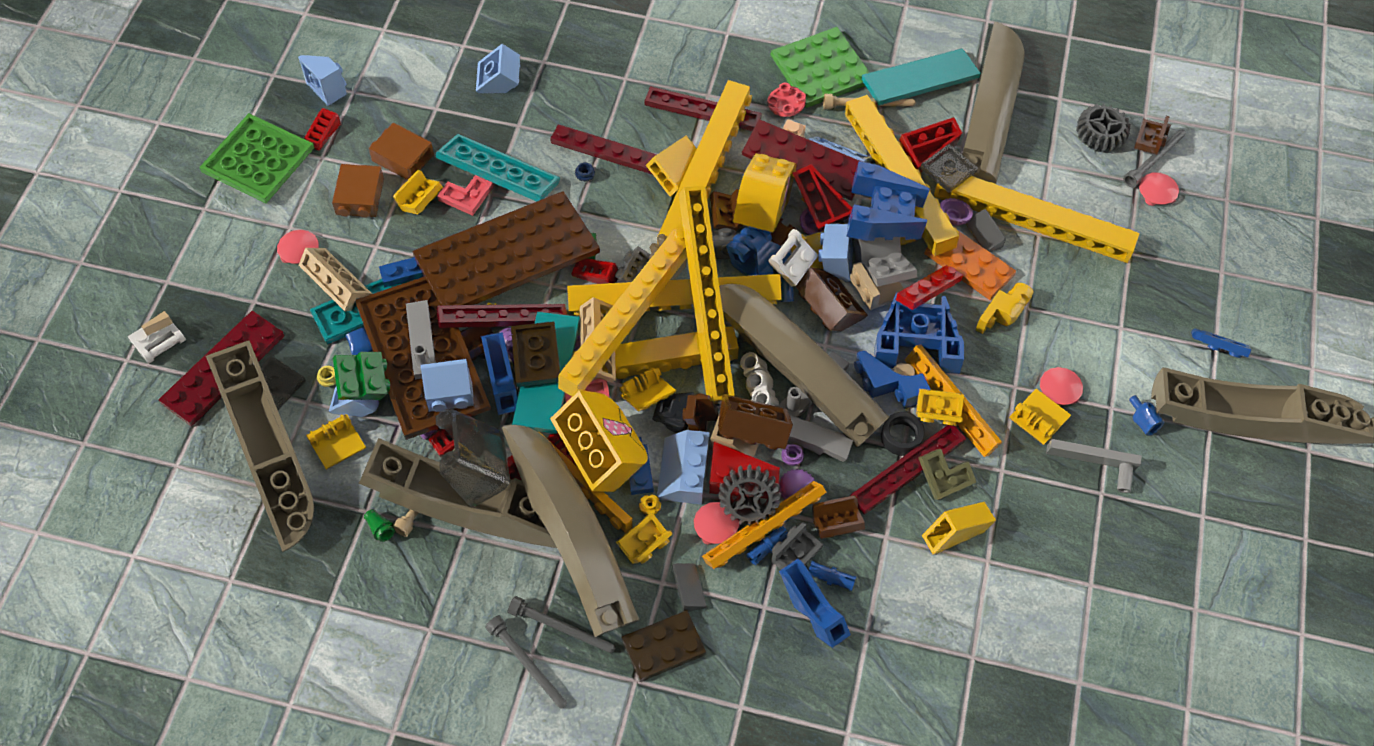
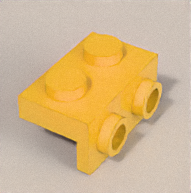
(417, 193)
(939, 406)
(643, 539)

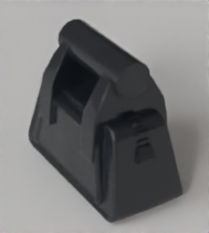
(674, 416)

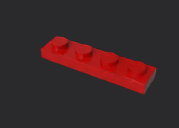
(929, 287)

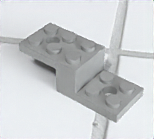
(883, 260)

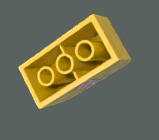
(764, 192)
(599, 440)

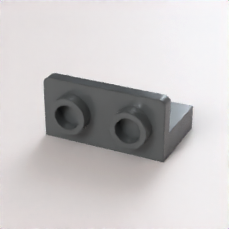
(634, 263)

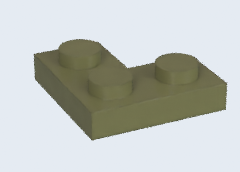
(942, 479)

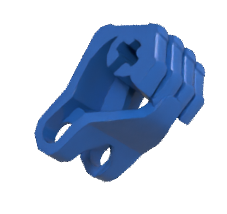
(752, 251)

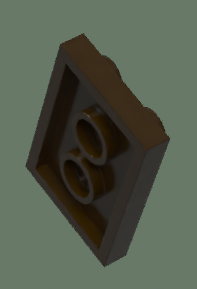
(535, 354)
(663, 646)

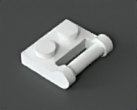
(799, 260)
(144, 343)

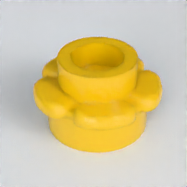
(645, 508)

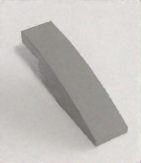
(819, 439)

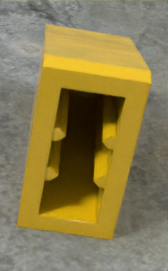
(672, 164)
(958, 526)

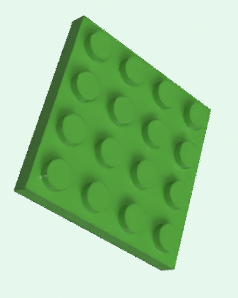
(821, 65)
(257, 158)

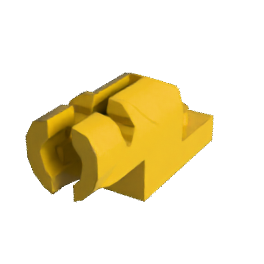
(1005, 307)

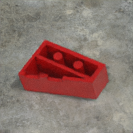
(928, 140)
(821, 198)
(728, 459)

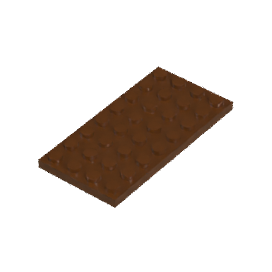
(506, 252)
(388, 332)

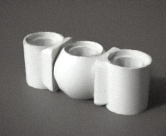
(756, 374)

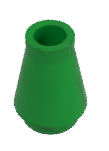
(379, 526)

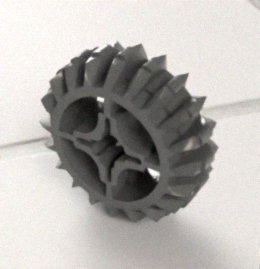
(1103, 127)
(761, 484)

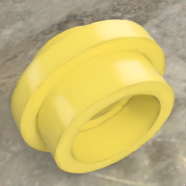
(324, 372)

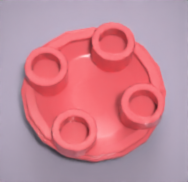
(786, 100)
(1158, 189)
(293, 245)
(1061, 386)
(713, 524)

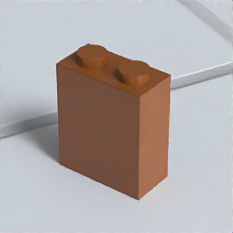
(401, 151)
(358, 190)

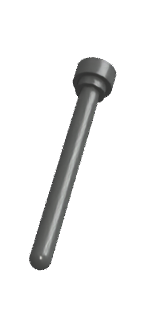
(1134, 177)
(520, 608)
(497, 627)

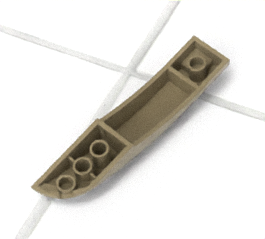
(994, 102)
(802, 362)
(1262, 411)
(264, 442)
(419, 486)
(573, 529)

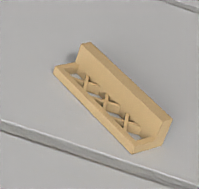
(333, 277)
(589, 319)

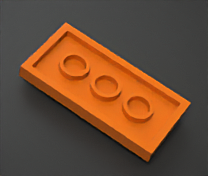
(979, 267)

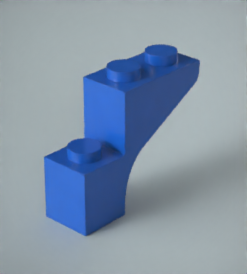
(500, 372)
(881, 380)
(810, 601)

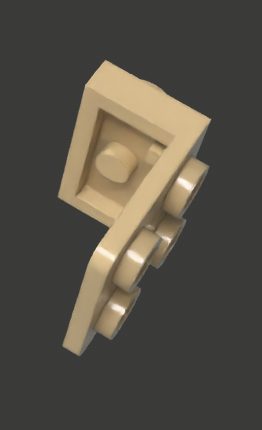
(870, 293)

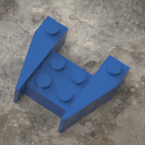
(891, 205)
(925, 326)

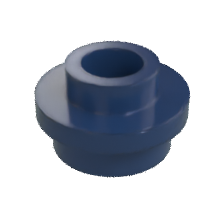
(584, 172)

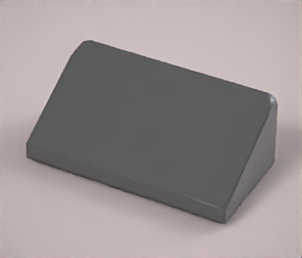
(986, 231)
(689, 586)

